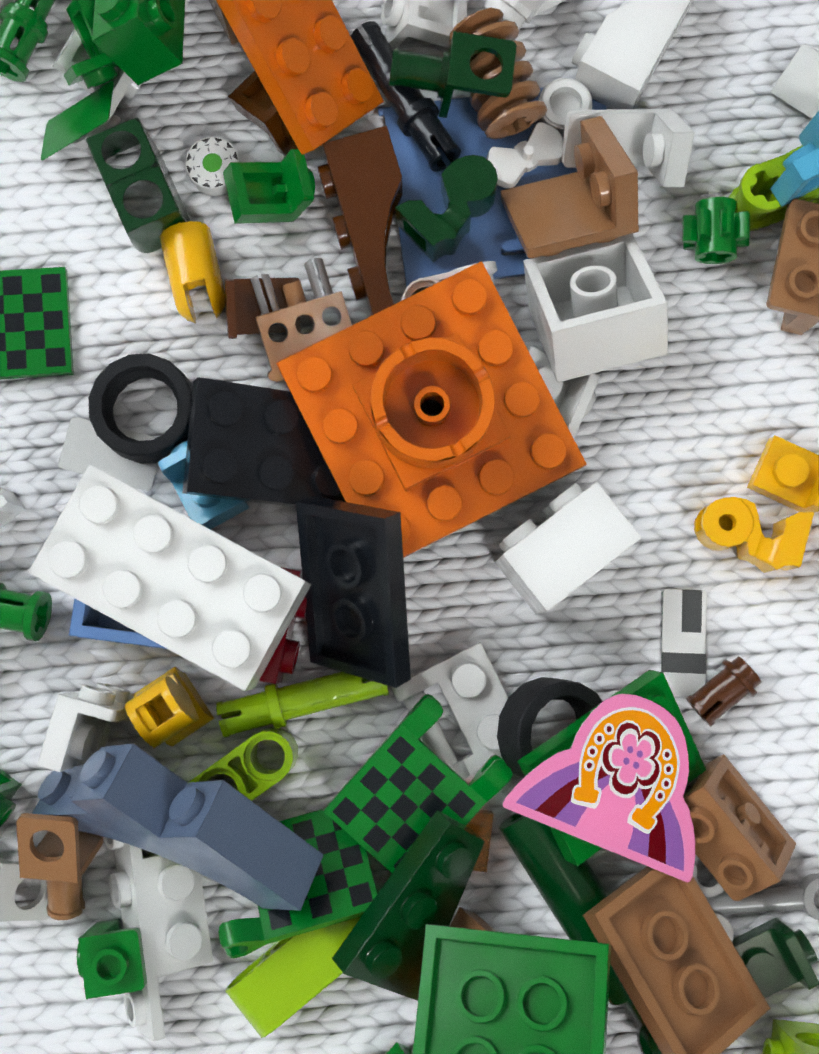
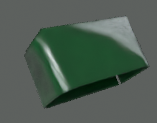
(142, 232)

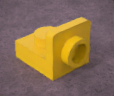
(787, 475)

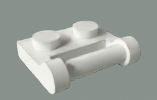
(474, 699)

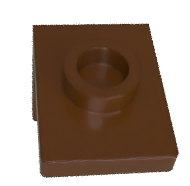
(243, 306)

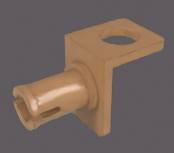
(58, 859)

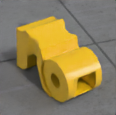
(737, 523)
(167, 709)

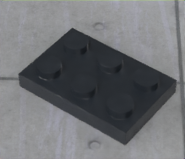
(252, 447)
(355, 590)

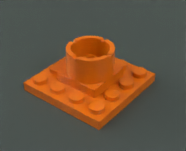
(446, 470)

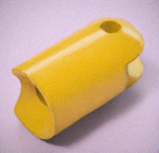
(190, 264)

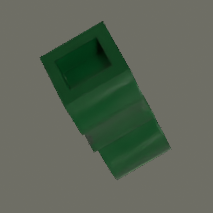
(467, 192)

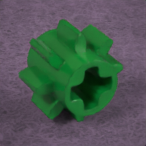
(716, 230)

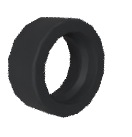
(114, 381)
(523, 707)

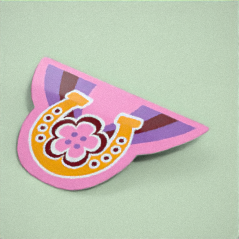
(619, 786)

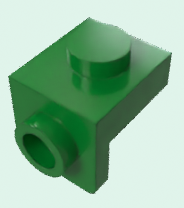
(99, 66)
(269, 189)
(111, 959)

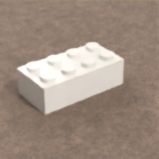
(169, 578)

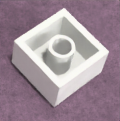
(596, 307)
(567, 549)

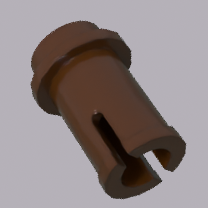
(724, 690)

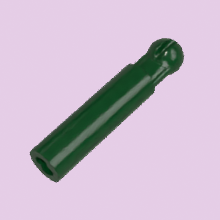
(569, 895)

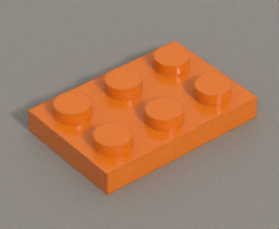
(304, 65)

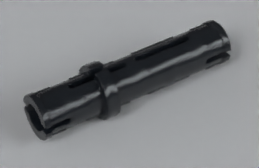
(416, 114)

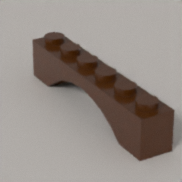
(368, 187)

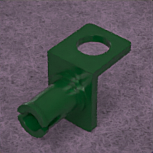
(453, 69)

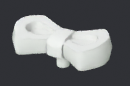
(540, 149)

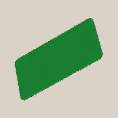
(77, 120)

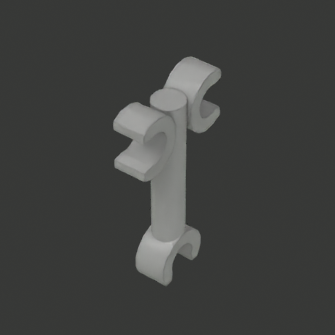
(763, 901)

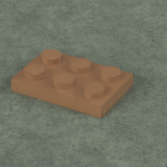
(677, 963)

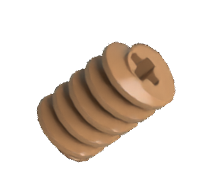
(499, 115)

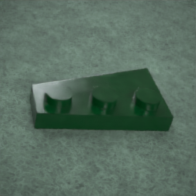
(422, 890)

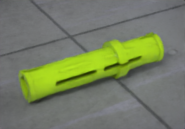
(293, 701)

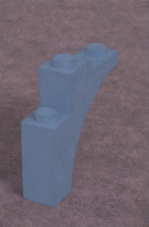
(195, 824)

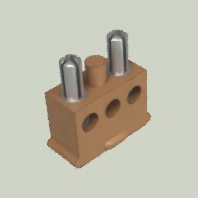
(297, 307)

